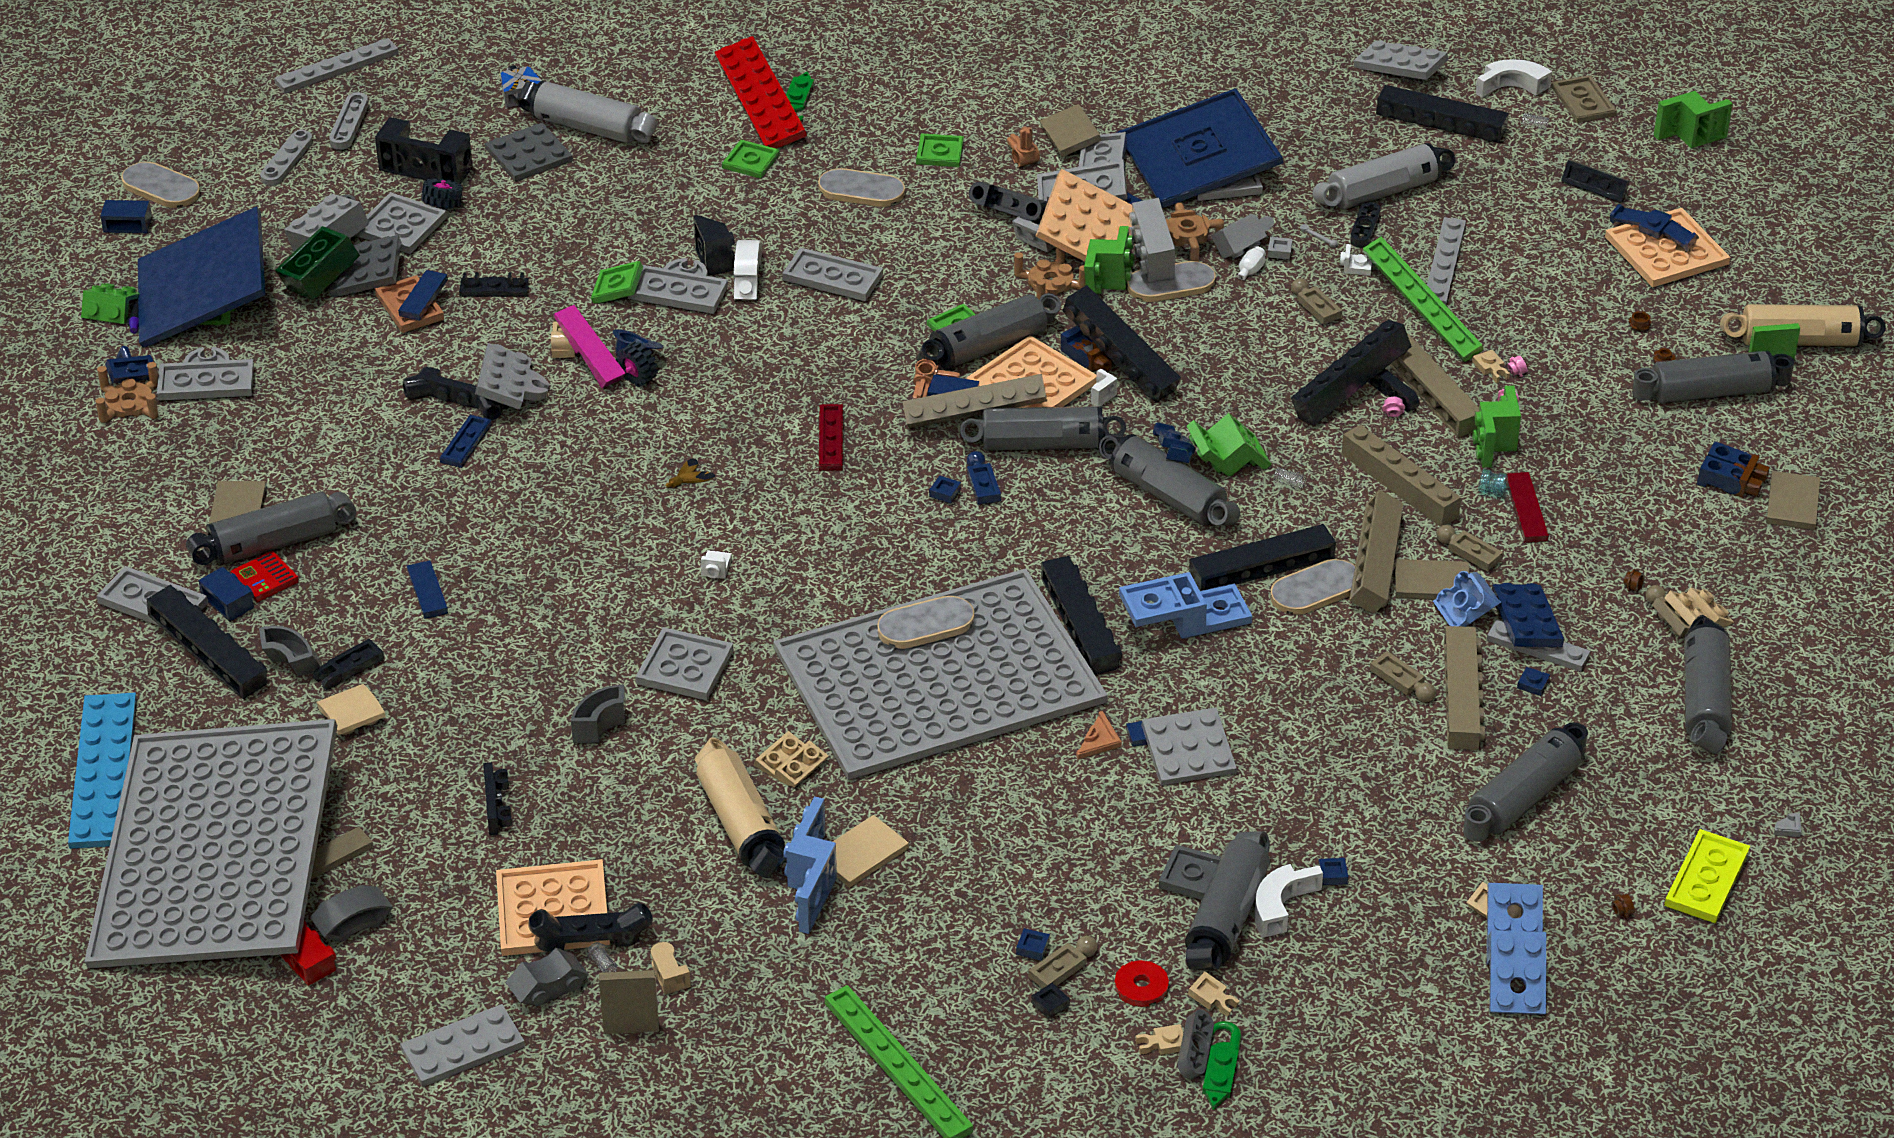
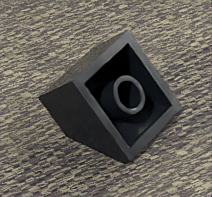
(713, 245)

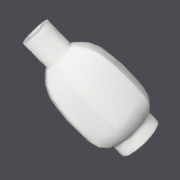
(1251, 262)

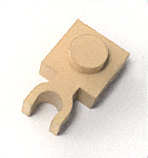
(1491, 363)
(1211, 992)
(1165, 1039)

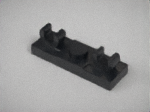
(1595, 180)
(494, 286)
(494, 798)

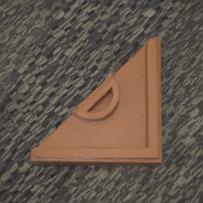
(1099, 738)

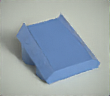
(1466, 599)

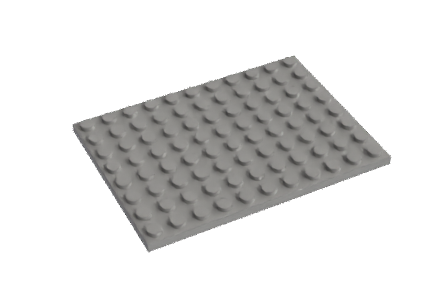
(908, 703)
(213, 844)

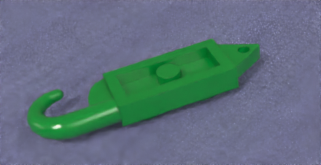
(800, 91)
(1222, 1065)

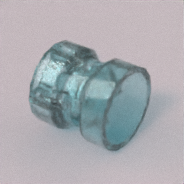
(1496, 485)

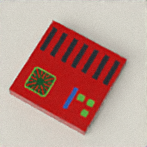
(266, 575)

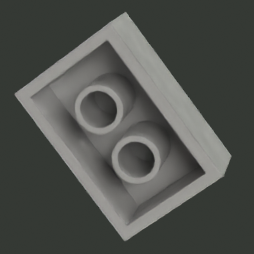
(333, 213)
(1152, 240)

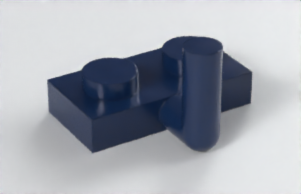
(127, 366)

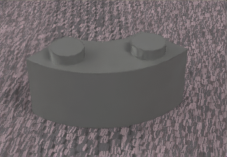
(289, 646)
(598, 713)
(351, 912)
(547, 978)

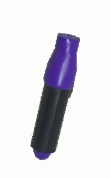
(133, 319)

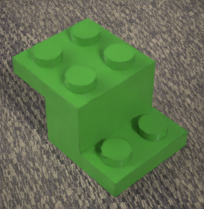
(1693, 119)
(1110, 262)
(1497, 426)
(1228, 445)

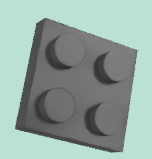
(1188, 872)

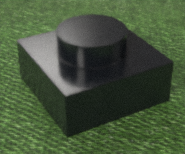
(1050, 1000)

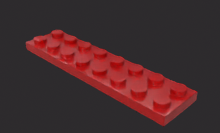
(760, 93)

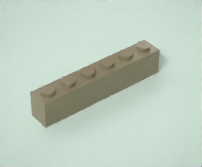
(1436, 389)
(974, 400)
(1401, 476)
(1376, 552)
(1462, 688)

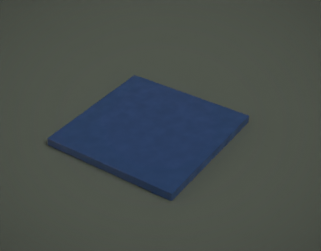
(1200, 148)
(200, 277)

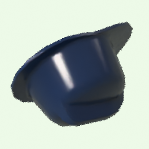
(626, 337)

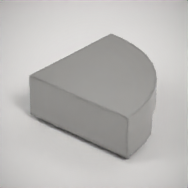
(1789, 826)

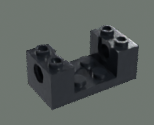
(446, 160)

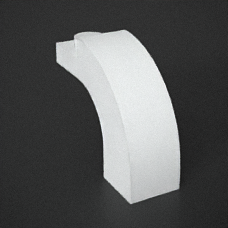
(1516, 73)
(746, 267)
(1278, 887)

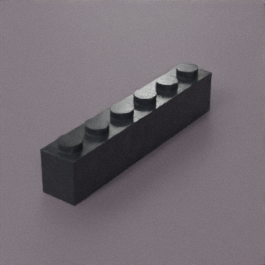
(1442, 113)
(1121, 344)
(1351, 372)
(1263, 558)
(1080, 614)
(207, 641)

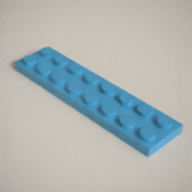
(101, 767)

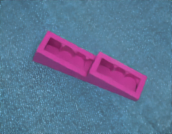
(588, 344)

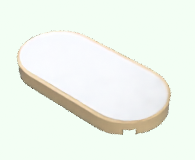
(160, 184)
(861, 187)
(1189, 280)
(1313, 587)
(925, 622)

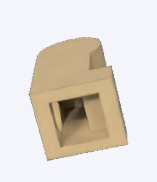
(669, 974)

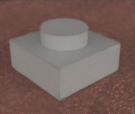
(1279, 248)

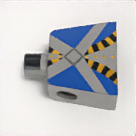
(514, 80)

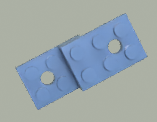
(1187, 606)
(810, 864)
(1516, 948)

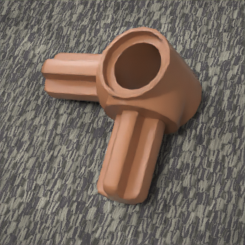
(1024, 150)
(923, 376)

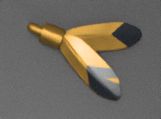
(687, 474)

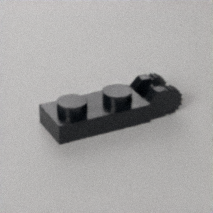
(348, 664)

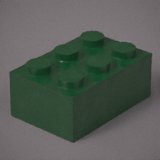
(317, 263)

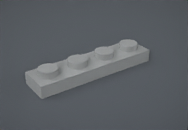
(1567, 656)

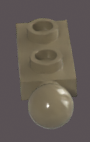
(1316, 301)
(1469, 547)
(1656, 596)
(1402, 677)
(1063, 962)

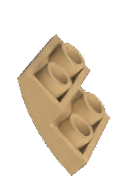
(1698, 603)
(352, 709)
(790, 759)

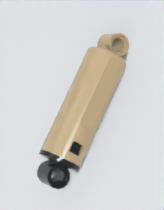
(1818, 323)
(740, 808)

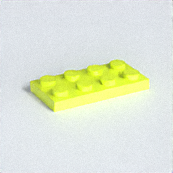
(1707, 876)

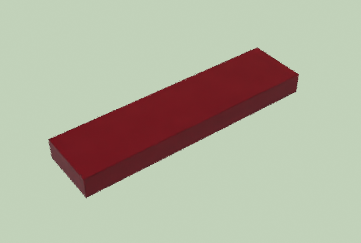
(830, 437)
(1526, 507)

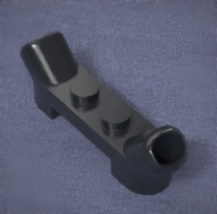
(1007, 201)
(430, 383)
(618, 926)

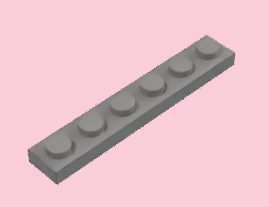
(336, 65)
(1446, 257)

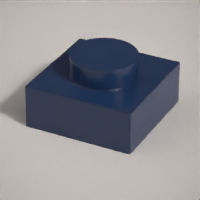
(945, 489)
(1533, 681)
(1333, 871)
(1032, 944)

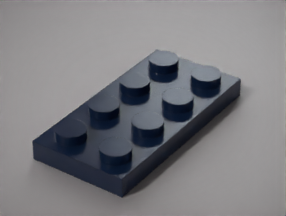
(1527, 615)

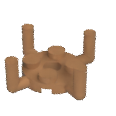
(1197, 231)
(1060, 272)
(115, 397)

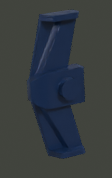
(1655, 224)
(1179, 446)

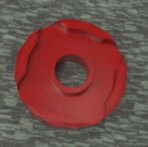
(1137, 995)

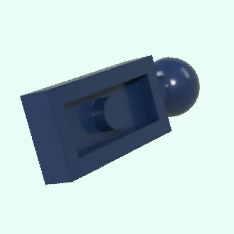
(982, 479)

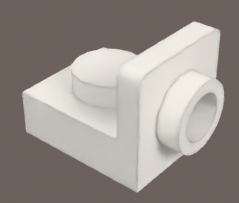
(1355, 264)
(1104, 388)
(715, 564)

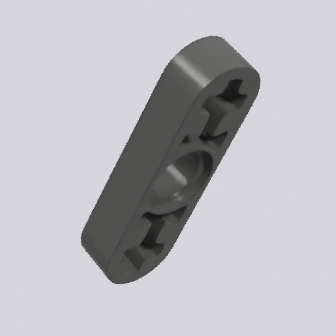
(1188, 1051)

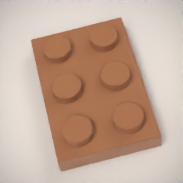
(394, 295)

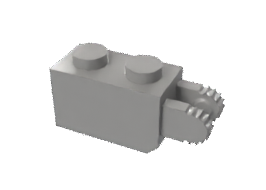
(1241, 234)

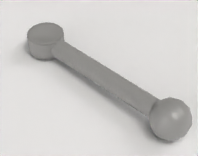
(1305, 228)

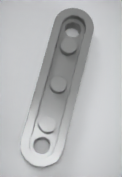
(348, 121)
(286, 157)

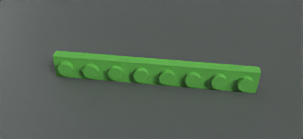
(1423, 299)
(898, 1064)

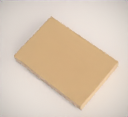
(866, 850)

